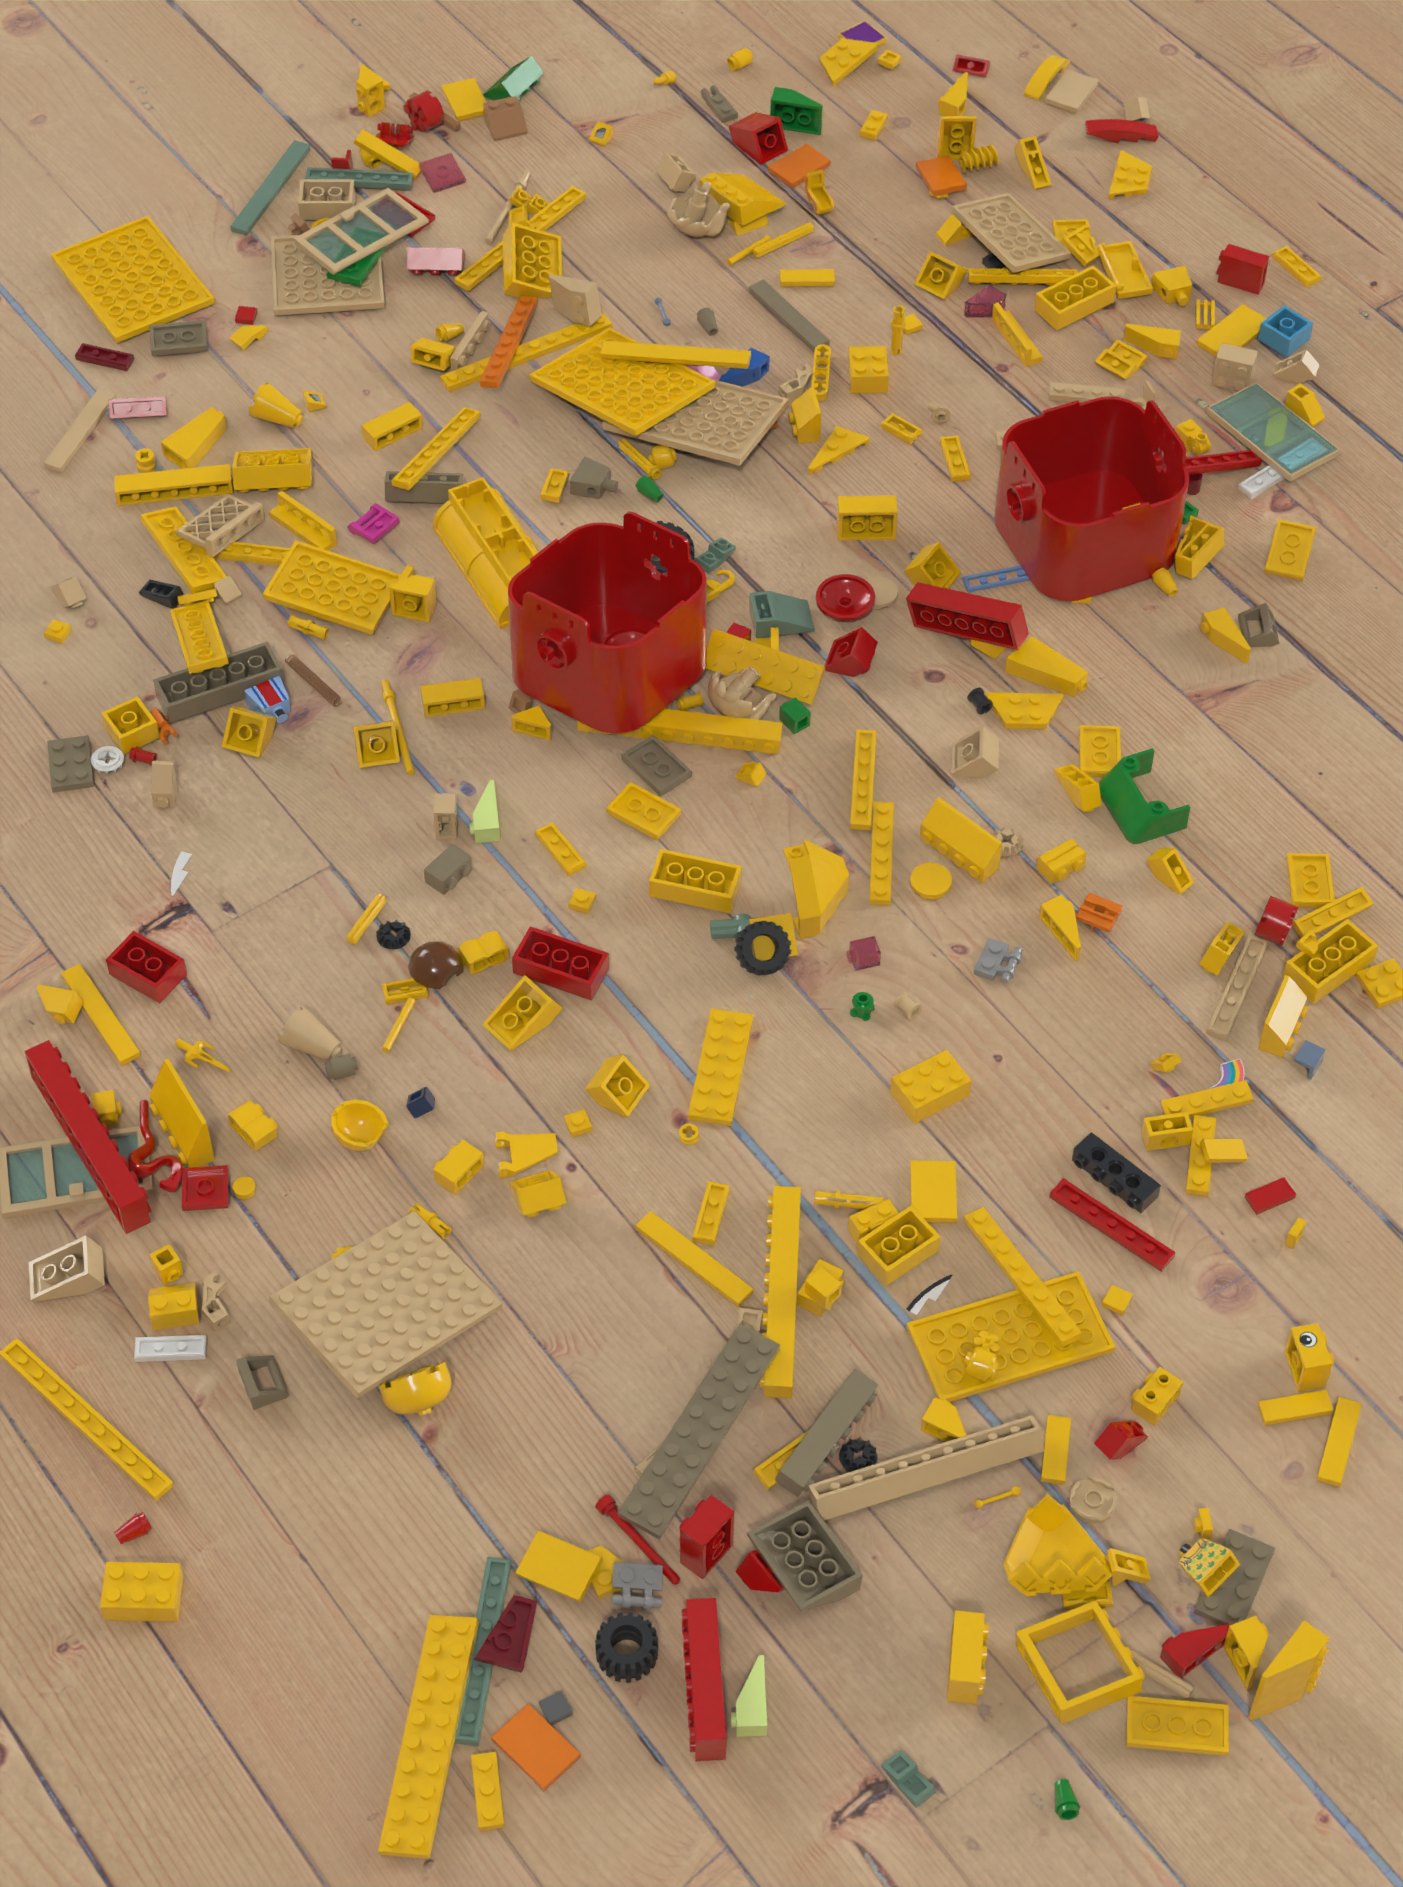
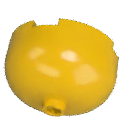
(417, 1390)

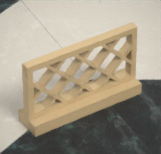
(229, 531)

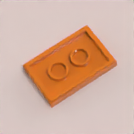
(797, 164)
(941, 175)
(536, 1747)

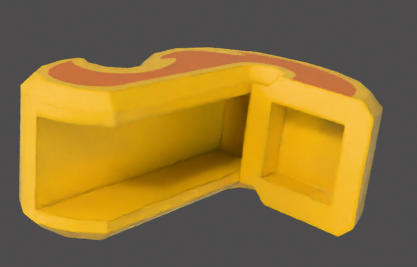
(816, 192)

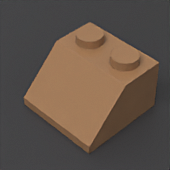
(504, 118)

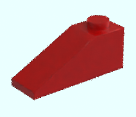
(1192, 1648)

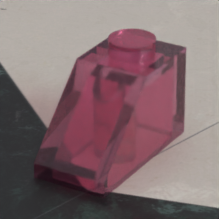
(982, 303)

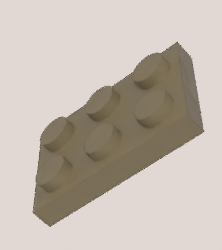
(178, 338)
(70, 763)
(656, 765)

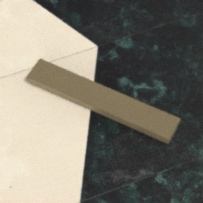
(788, 314)

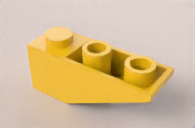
(954, 101)

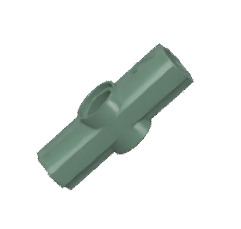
(729, 927)

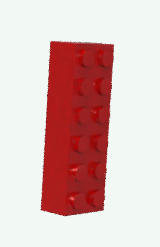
(967, 615)
(703, 1679)

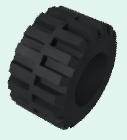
(780, 942)
(622, 1629)

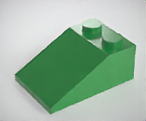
(796, 111)

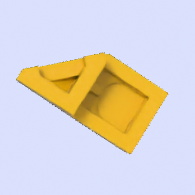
(246, 334)

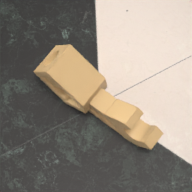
(795, 387)
(210, 1293)

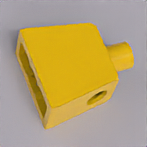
(1173, 285)

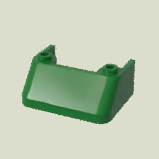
(1129, 809)

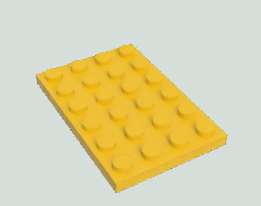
(332, 587)

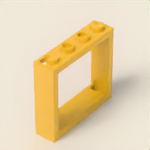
(1096, 1699)

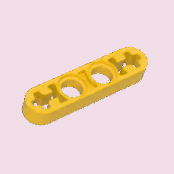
(821, 372)

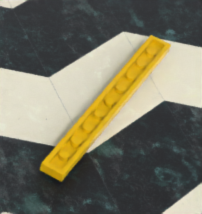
(541, 221)
(527, 352)
(86, 1420)

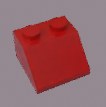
(851, 653)

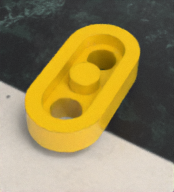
(204, 595)

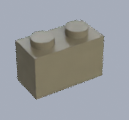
(448, 869)

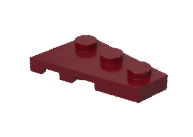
(510, 1637)

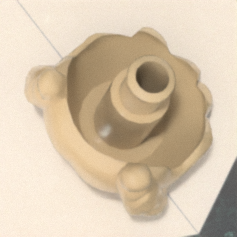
(698, 213)
(736, 696)

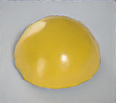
(358, 1125)

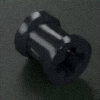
(980, 701)

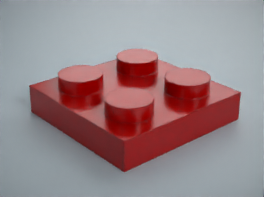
(205, 1188)

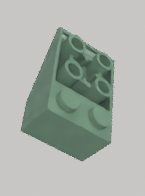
(779, 610)

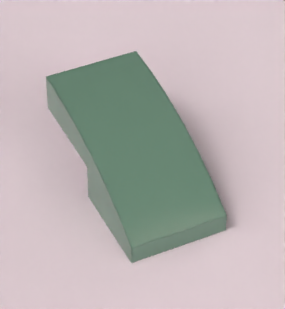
(907, 1778)

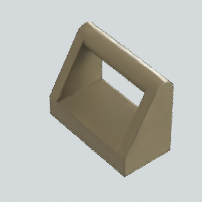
(1270, 634)
(261, 1398)

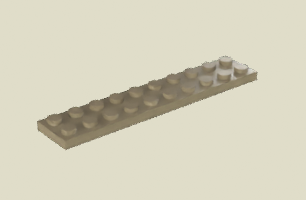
(699, 1431)

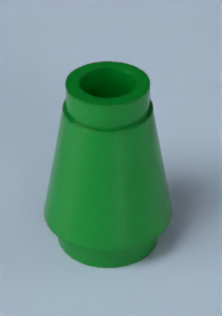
(647, 487)
(1065, 1800)

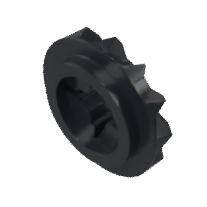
(387, 940)
(846, 1455)

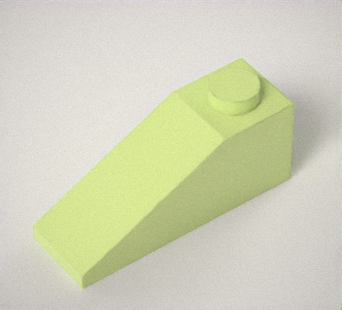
(485, 817)
(751, 1709)

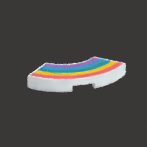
(1231, 1072)

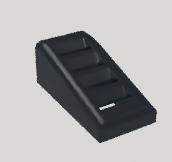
(163, 594)

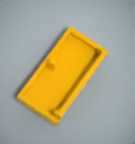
(1124, 269)

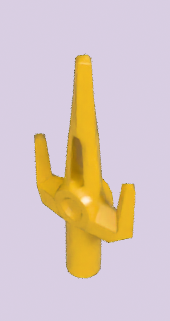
(196, 1052)

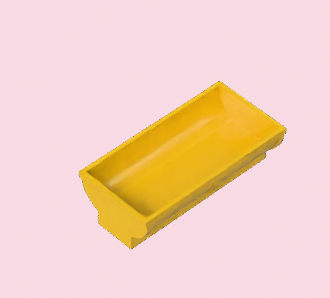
(484, 543)

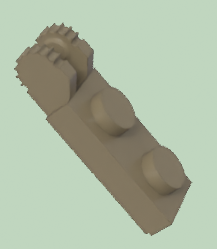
(719, 104)

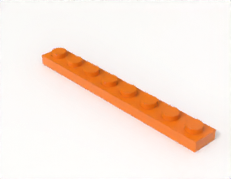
(508, 342)

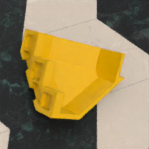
(818, 884)
(1054, 1553)

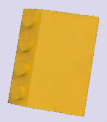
(746, 198)
(529, 260)
(272, 469)
(180, 1118)
(1291, 1672)

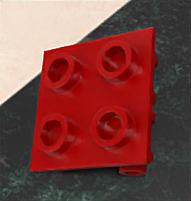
(400, 138)

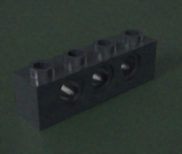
(1110, 1161)

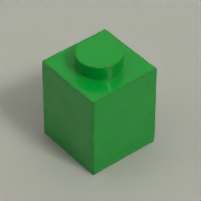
(794, 715)

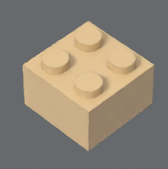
(1234, 367)

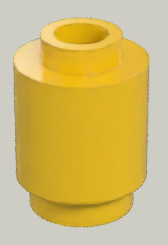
(740, 59)

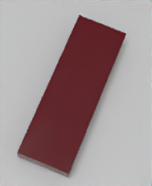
(104, 357)

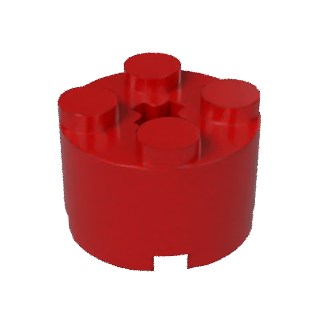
(424, 111)
(1276, 920)

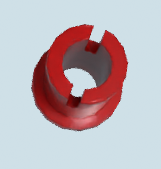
(137, 754)

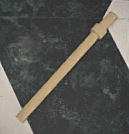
(522, 183)

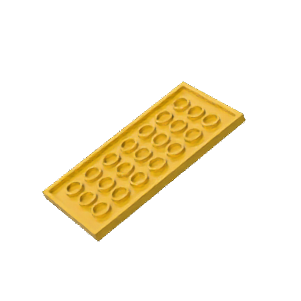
(1024, 1340)

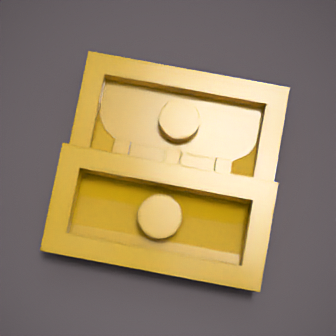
(1121, 359)

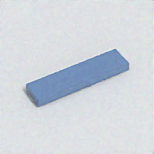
(1002, 577)

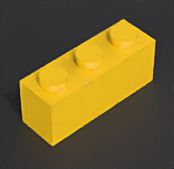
(392, 426)
(452, 697)

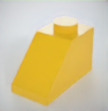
(1170, 869)
(60, 1003)
(942, 1421)

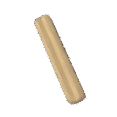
(1162, 1675)

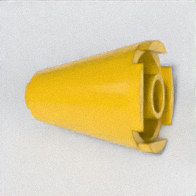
(275, 407)

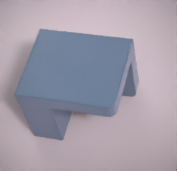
(1310, 1057)

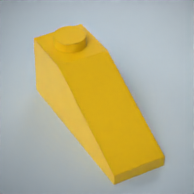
(1032, 162)
(1154, 340)
(1224, 633)
(1079, 787)
(1061, 920)
(1222, 948)

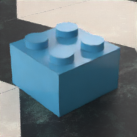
(1285, 331)

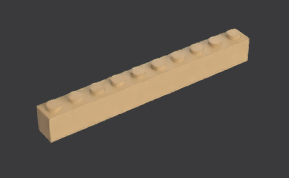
(926, 1468)

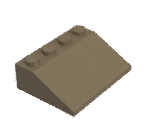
(806, 1558)

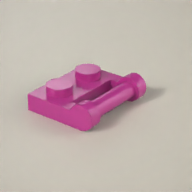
(376, 527)

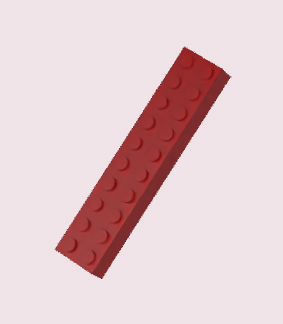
(89, 1136)

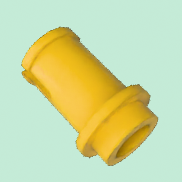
(688, 702)

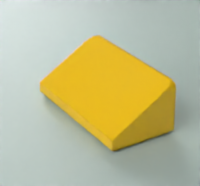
(738, 229)

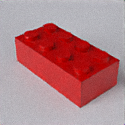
(560, 963)

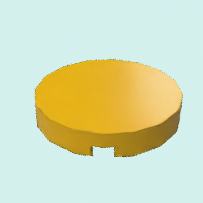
(931, 880)

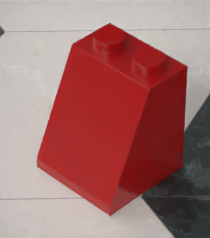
(759, 136)

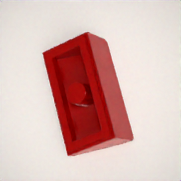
(971, 65)

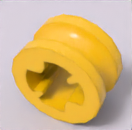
(694, 1136)

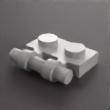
(992, 958)
(637, 1577)

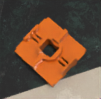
(1090, 913)

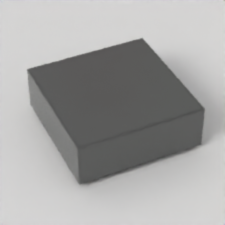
(555, 1708)

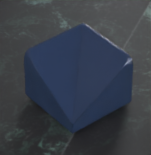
(420, 1102)

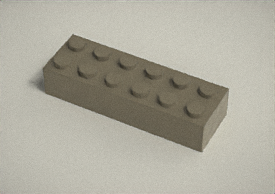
(194, 693)

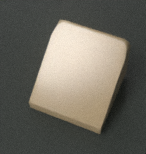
(227, 590)

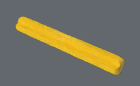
(783, 239)

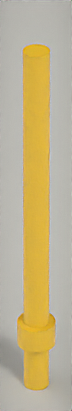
(389, 698)

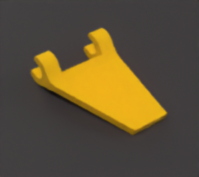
(525, 1151)

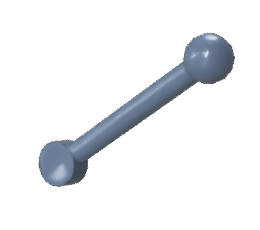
(666, 322)

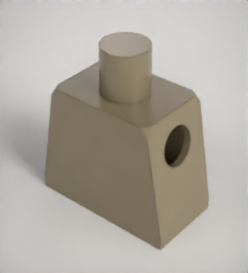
(592, 480)

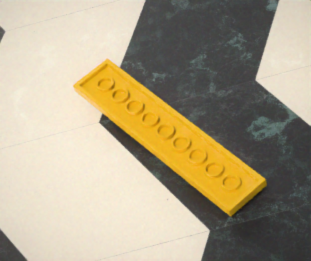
(428, 1737)

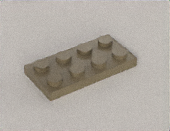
(1236, 1594)

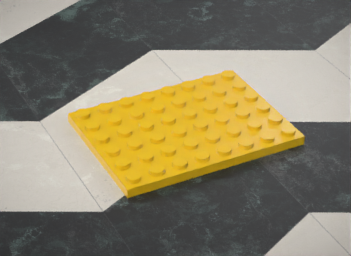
(132, 278)
(621, 391)

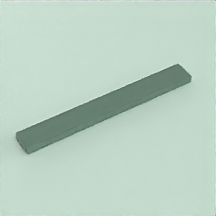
(270, 188)
(479, 1677)

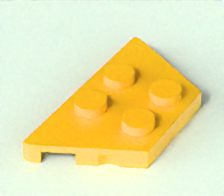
(845, 57)
(1130, 176)
(1025, 709)

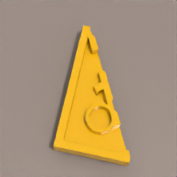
(837, 447)

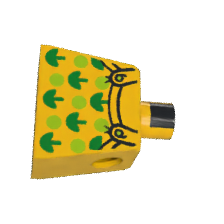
(1207, 1564)

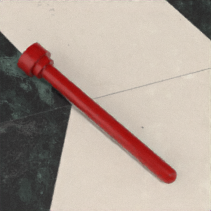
(607, 1507)

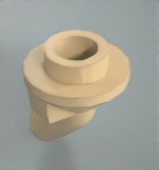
(940, 413)

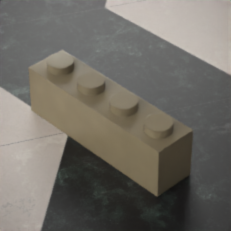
(429, 489)

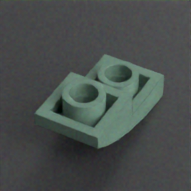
(717, 554)

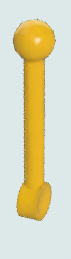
(1015, 1492)

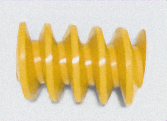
(978, 157)

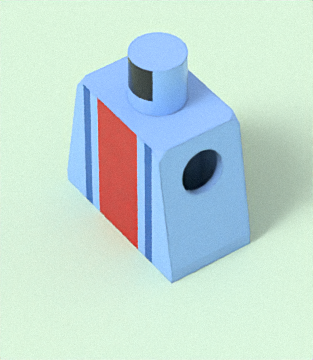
(269, 699)

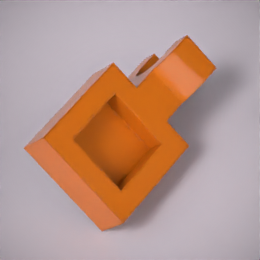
(164, 725)

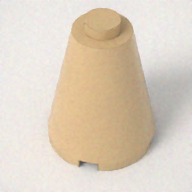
(309, 1035)

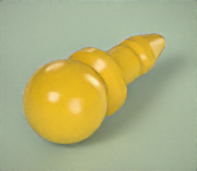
(665, 78)

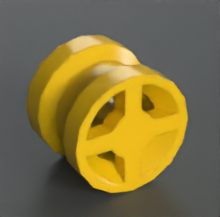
(145, 460)

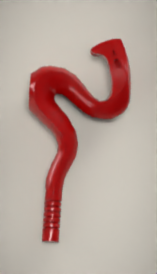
(145, 1170)

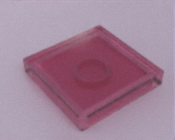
(442, 172)

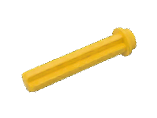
(652, 470)

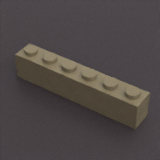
(826, 1432)

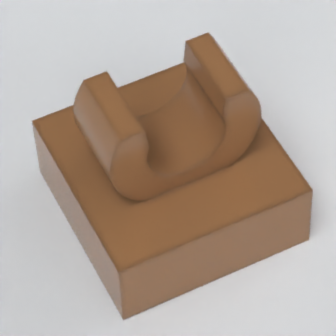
(299, 225)
(520, 701)

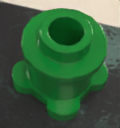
(862, 1005)

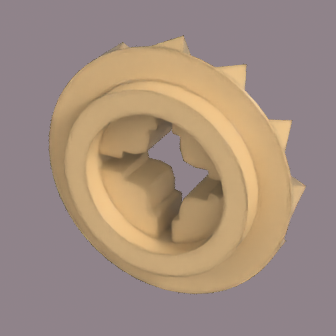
(1015, 844)

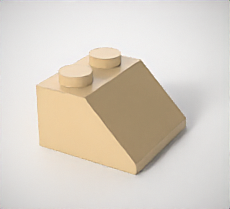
(975, 754)

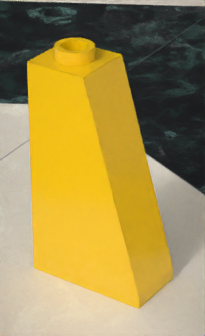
(195, 439)
(1047, 668)

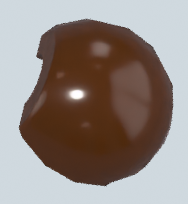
(434, 964)

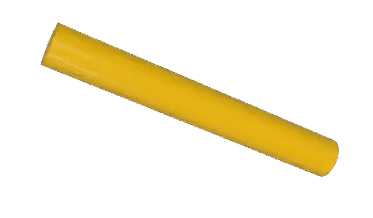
(748, 250)
(398, 1024)

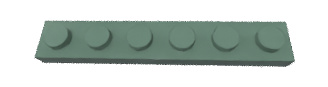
(364, 178)

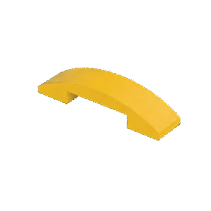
(1043, 76)

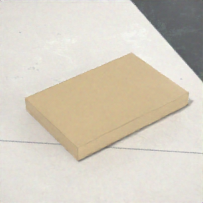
(1071, 91)

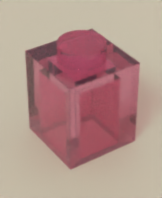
(864, 953)

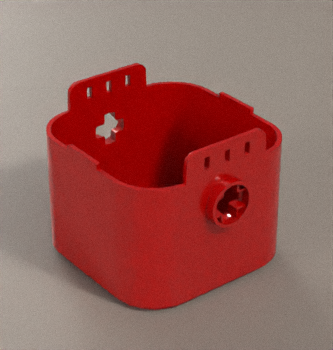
(1066, 492)
(597, 583)

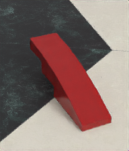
(1116, 129)

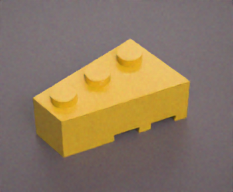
(1198, 547)

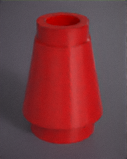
(134, 1528)

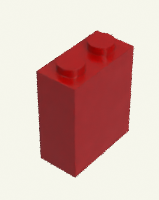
(1242, 269)

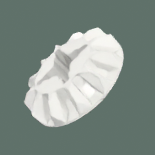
(101, 755)

